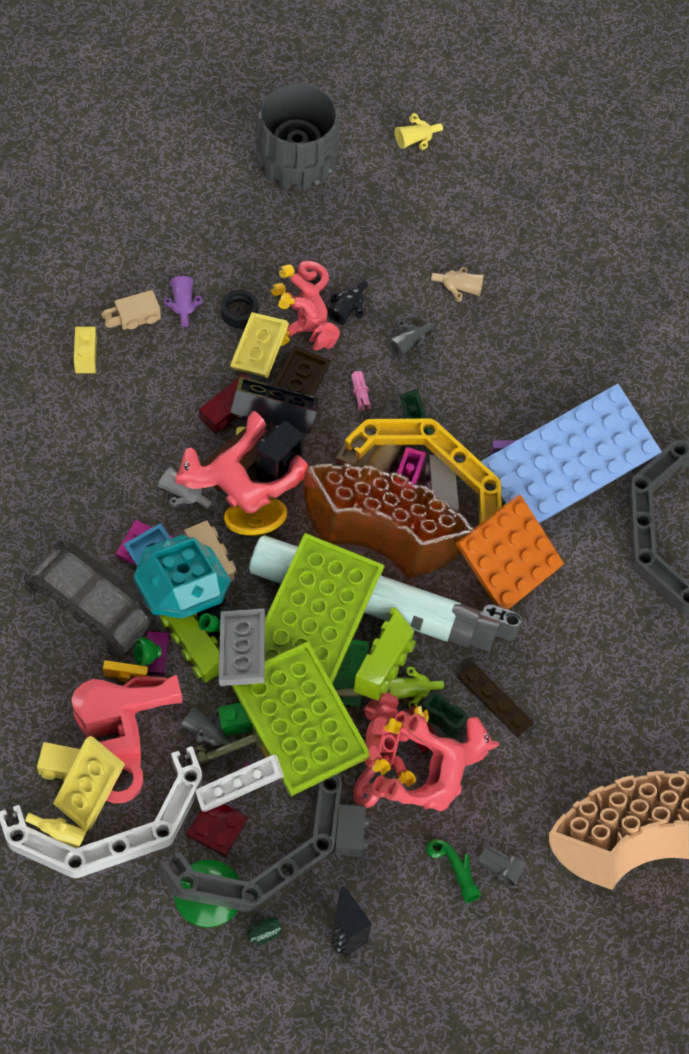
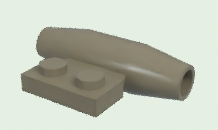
(378, 456)

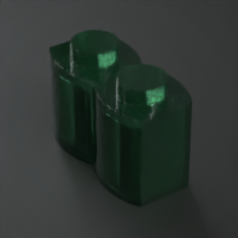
(446, 715)

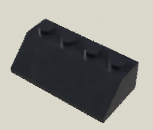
(274, 404)

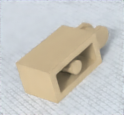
(133, 311)

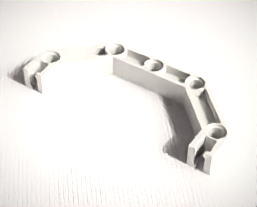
(101, 853)

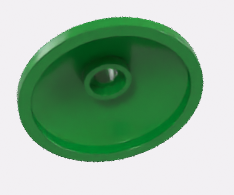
(205, 914)

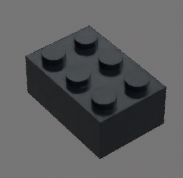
(277, 452)

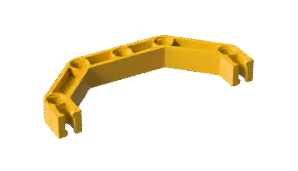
(442, 445)

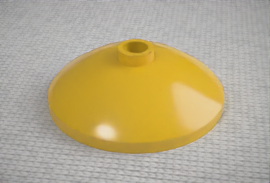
(259, 523)

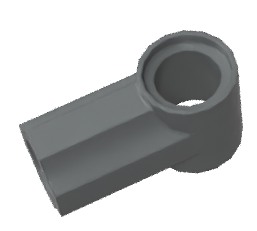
(506, 867)

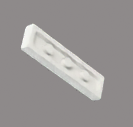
(239, 783)

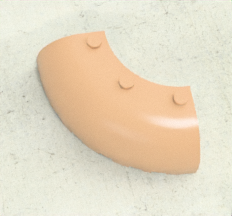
(624, 827)

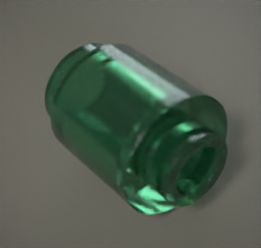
(264, 931)

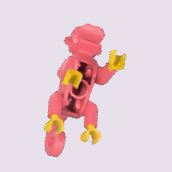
(310, 306)
(382, 743)

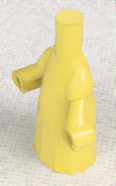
(411, 134)
(58, 829)

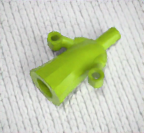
(413, 687)

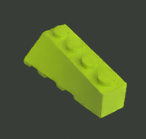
(195, 645)
(385, 657)

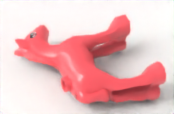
(232, 476)
(445, 765)

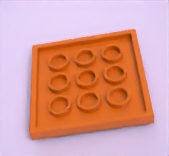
(510, 553)

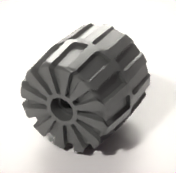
(297, 135)

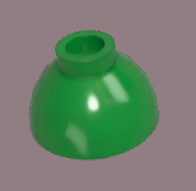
(146, 651)

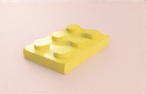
(259, 344)

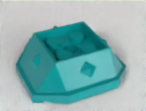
(180, 577)

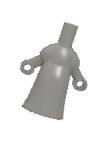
(186, 494)

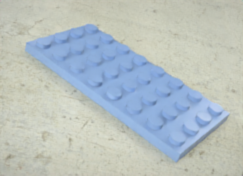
(574, 454)

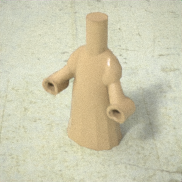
(460, 281)

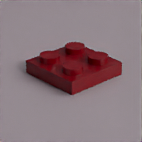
(217, 828)

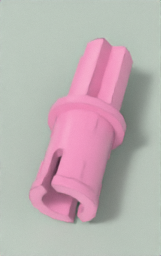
(360, 390)

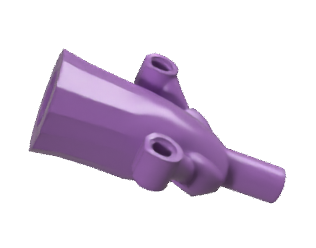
(182, 295)

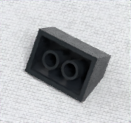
(350, 925)

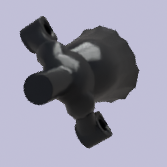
(346, 302)

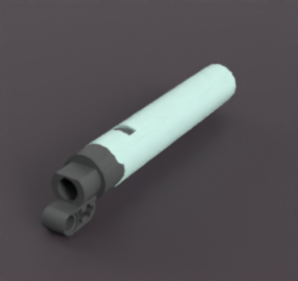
(421, 609)

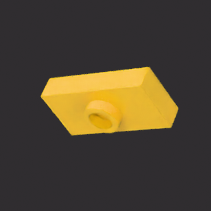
(123, 671)

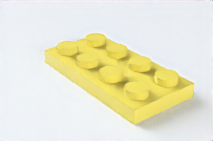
(88, 783)

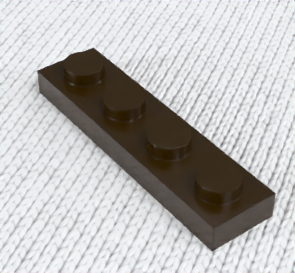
(495, 699)

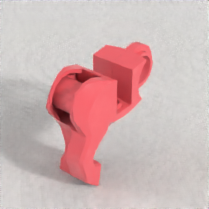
(109, 708)

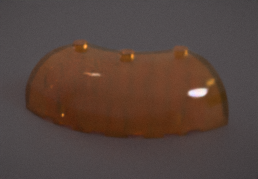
(383, 515)

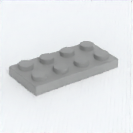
(242, 647)

